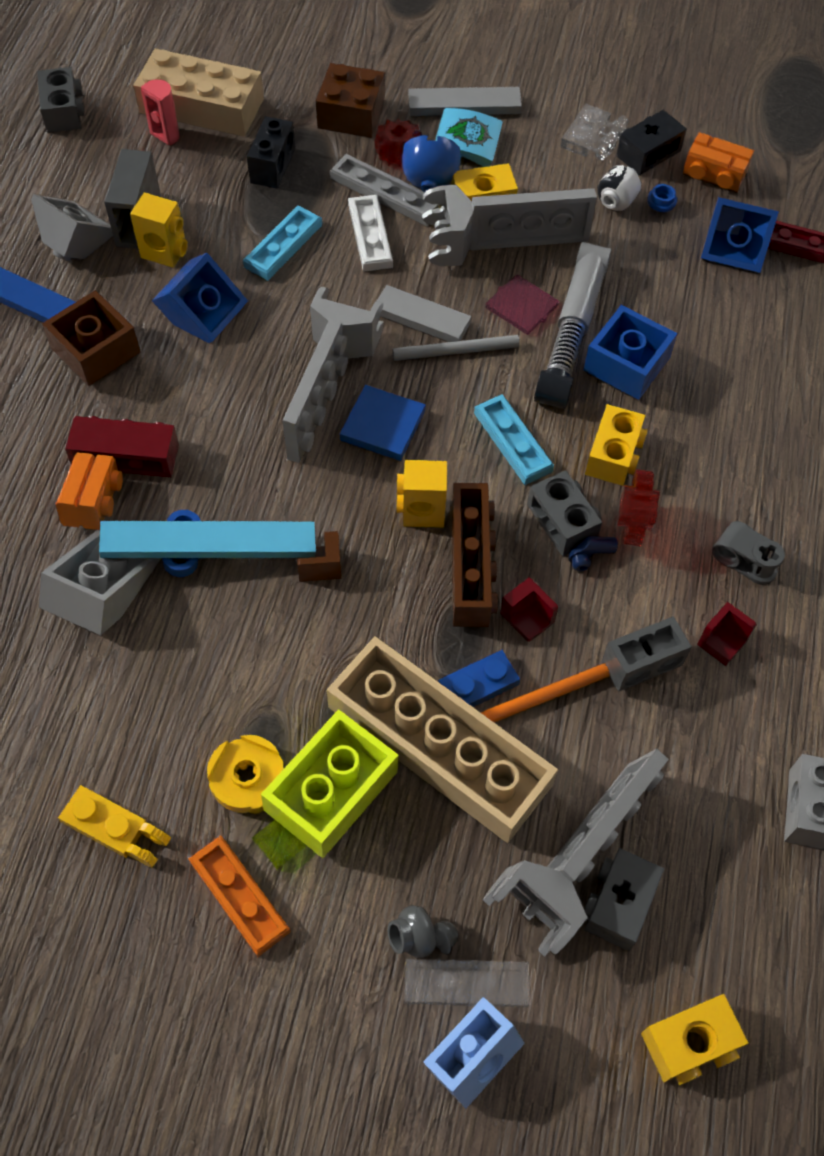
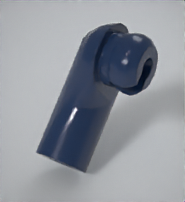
(580, 554)

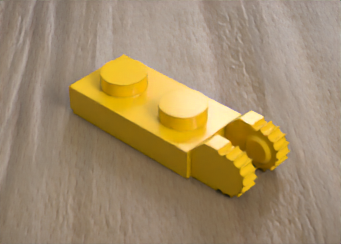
(111, 825)

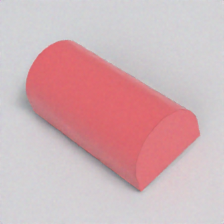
(160, 111)

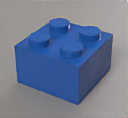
(629, 352)

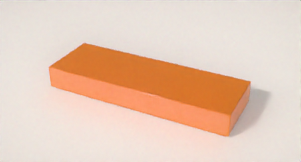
(239, 896)

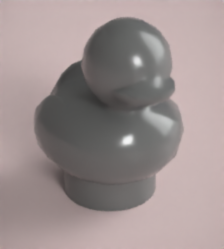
(417, 935)

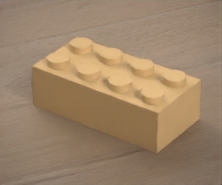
(205, 91)

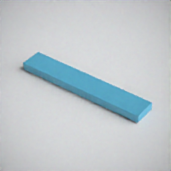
(207, 539)

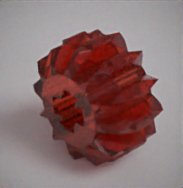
(391, 140)

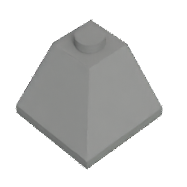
(69, 227)

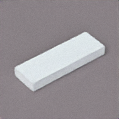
(370, 233)

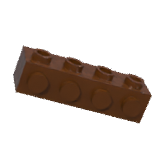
(471, 555)

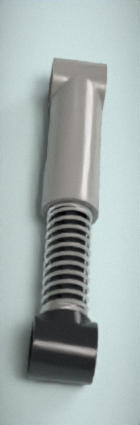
(574, 322)

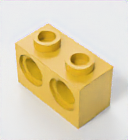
(617, 439)

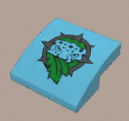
(472, 132)

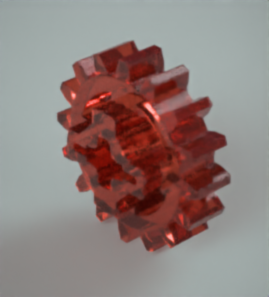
(638, 507)

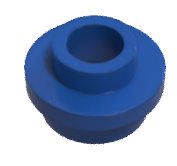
(662, 198)

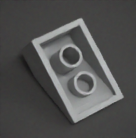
(92, 588)

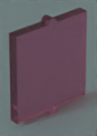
(522, 304)

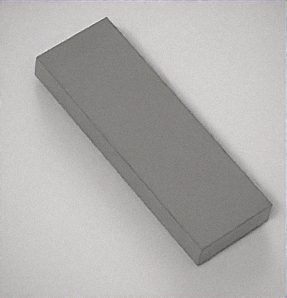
(423, 314)

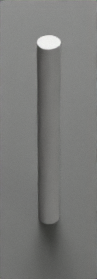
(456, 347)

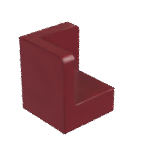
(529, 609)
(726, 633)

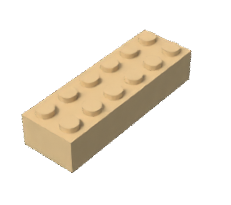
(443, 738)

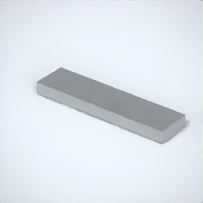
(479, 99)
(390, 190)

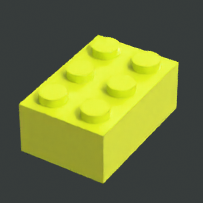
(330, 783)

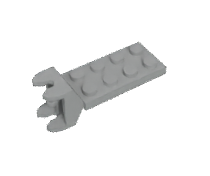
(505, 220)
(340, 335)
(549, 889)

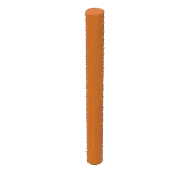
(547, 693)

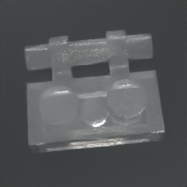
(586, 131)

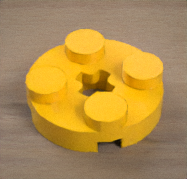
(237, 755)

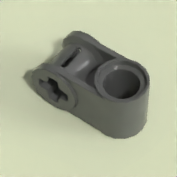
(746, 551)

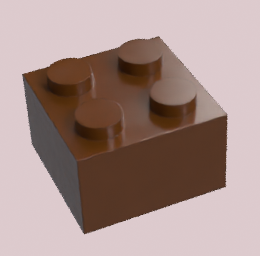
(350, 100)
(91, 337)

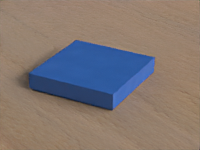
(382, 422)

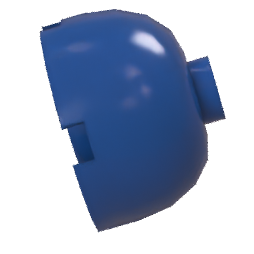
(430, 162)

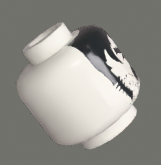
(619, 188)

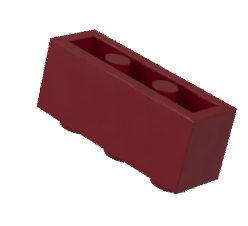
(136, 446)

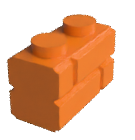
(718, 162)
(89, 491)

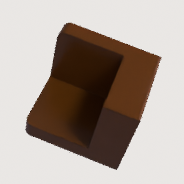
(325, 563)

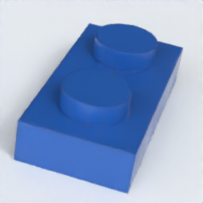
(482, 679)

